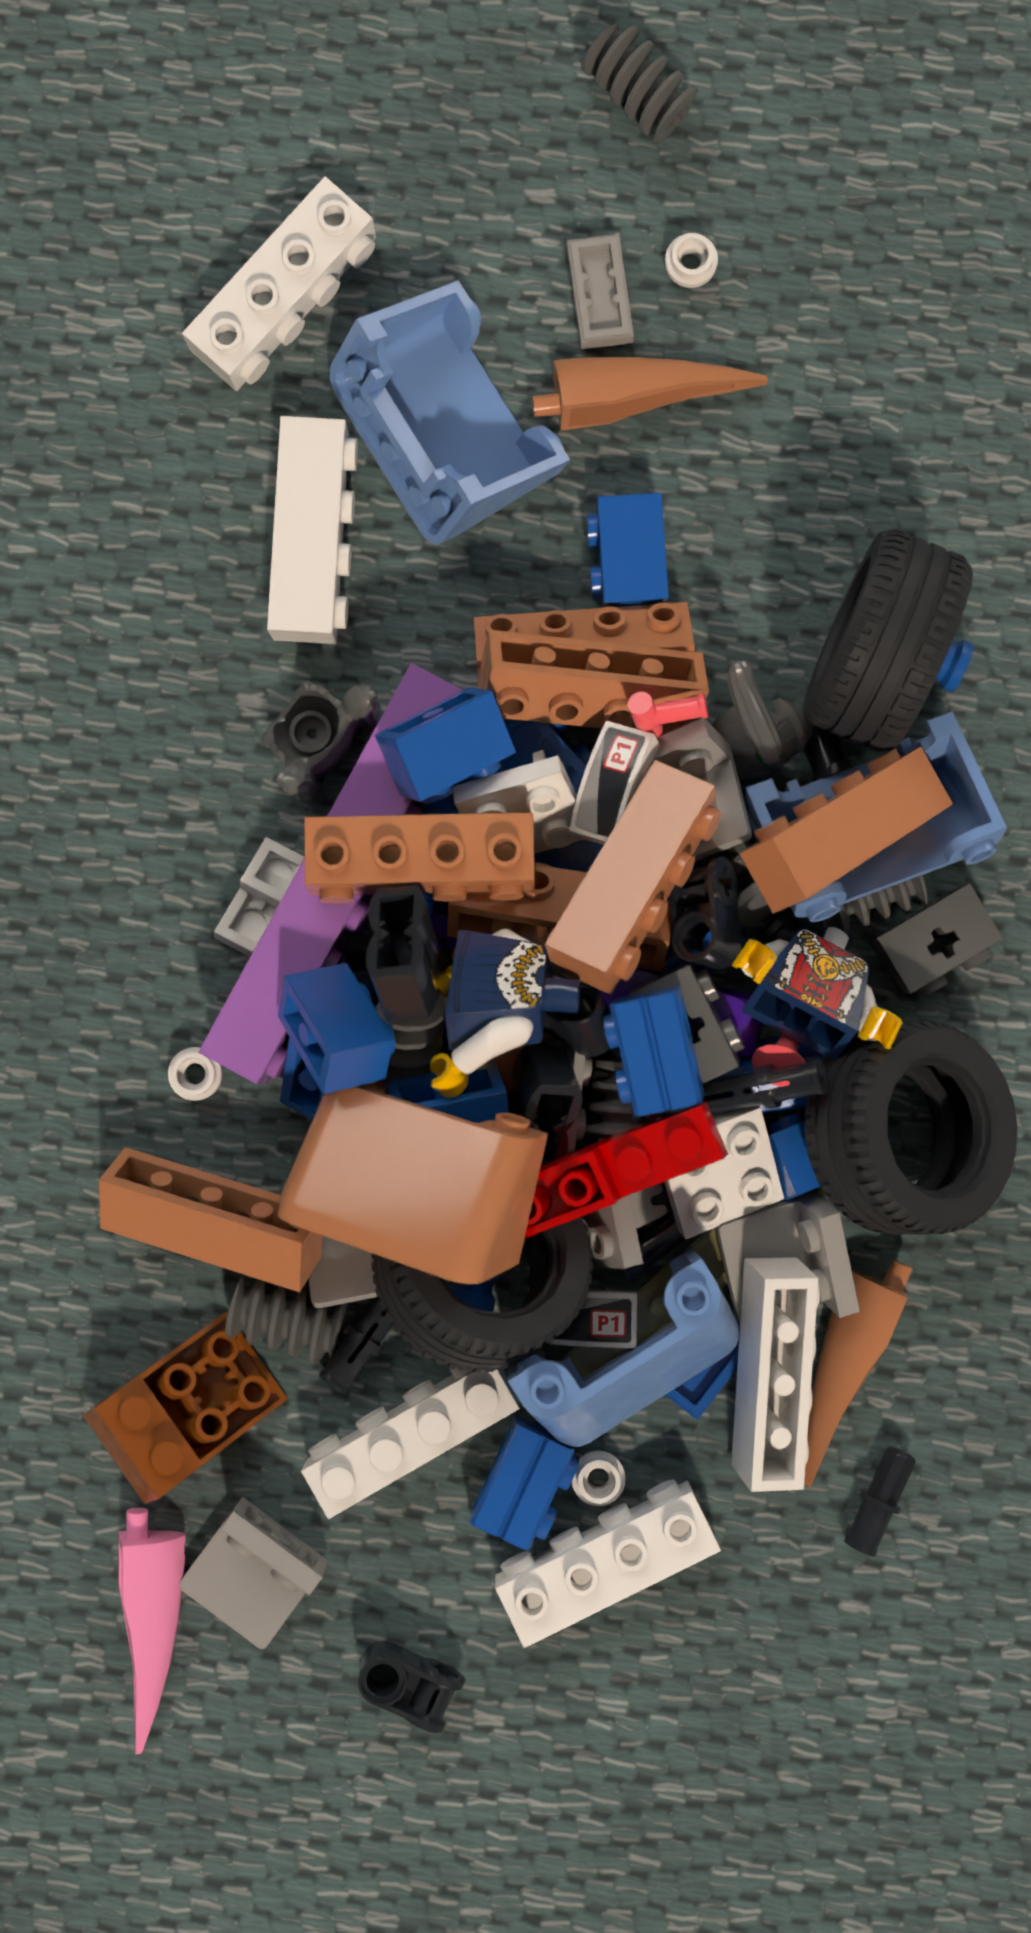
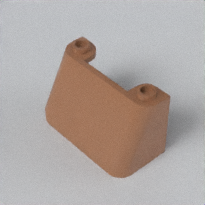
(416, 1183)

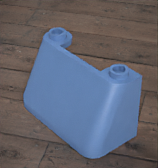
(437, 415)
(956, 834)
(587, 1407)

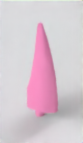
(150, 1595)

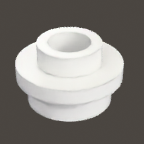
(694, 245)
(178, 1075)
(602, 1494)

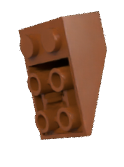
(184, 1409)

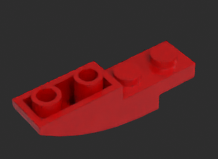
(624, 1165)

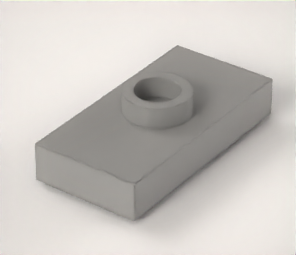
(600, 291)

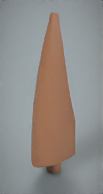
(615, 388)
(850, 1353)

